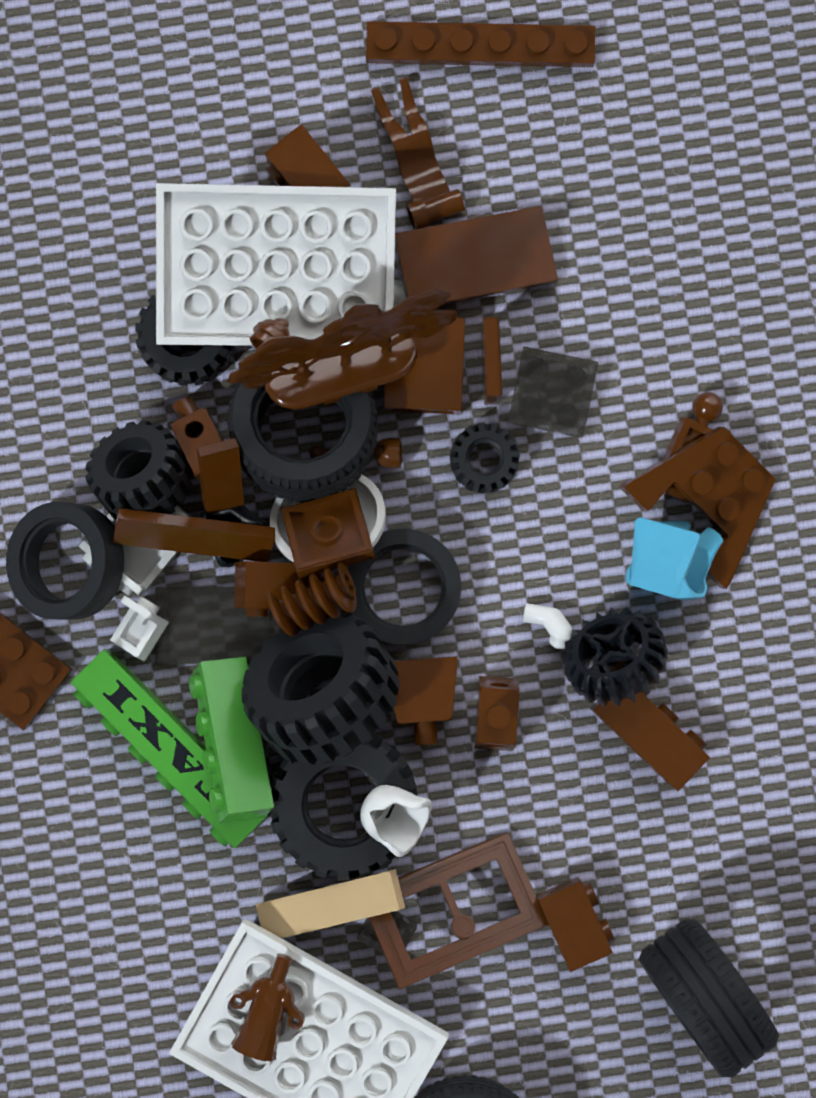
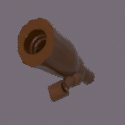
(263, 1021)

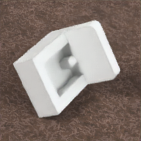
(139, 627)

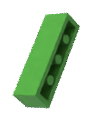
(232, 742)

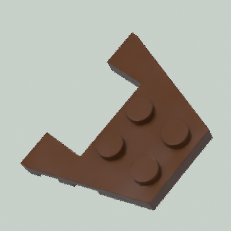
(720, 483)

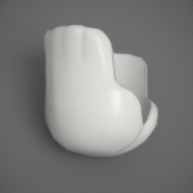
(406, 820)

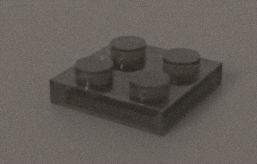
(552, 392)

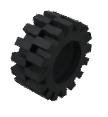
(484, 434)

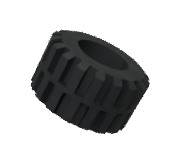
(173, 368)
(152, 455)

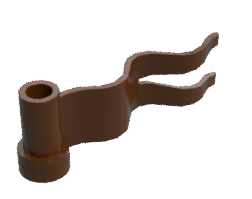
(418, 163)

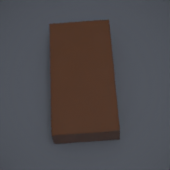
(220, 475)

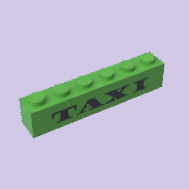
(155, 737)

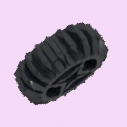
(616, 668)

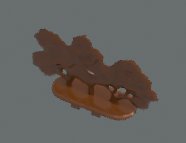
(350, 357)

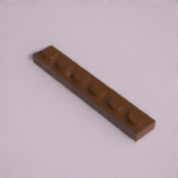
(480, 44)

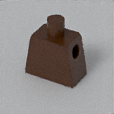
(194, 429)
(426, 695)
(497, 713)

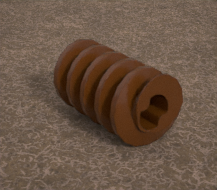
(315, 602)

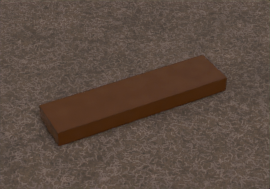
(193, 535)

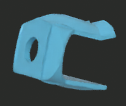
(672, 558)

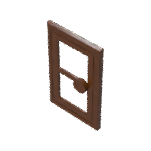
(463, 926)

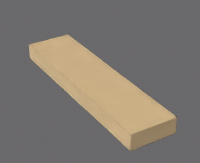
(332, 905)

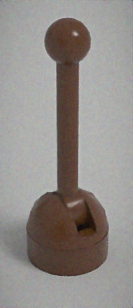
(386, 453)

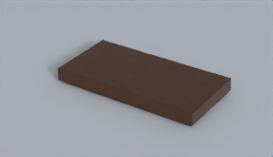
(477, 256)

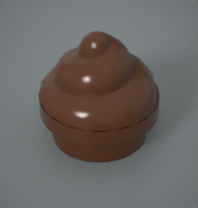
(268, 329)

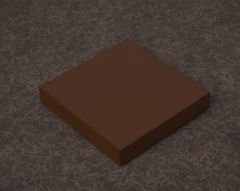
(491, 360)
(327, 533)

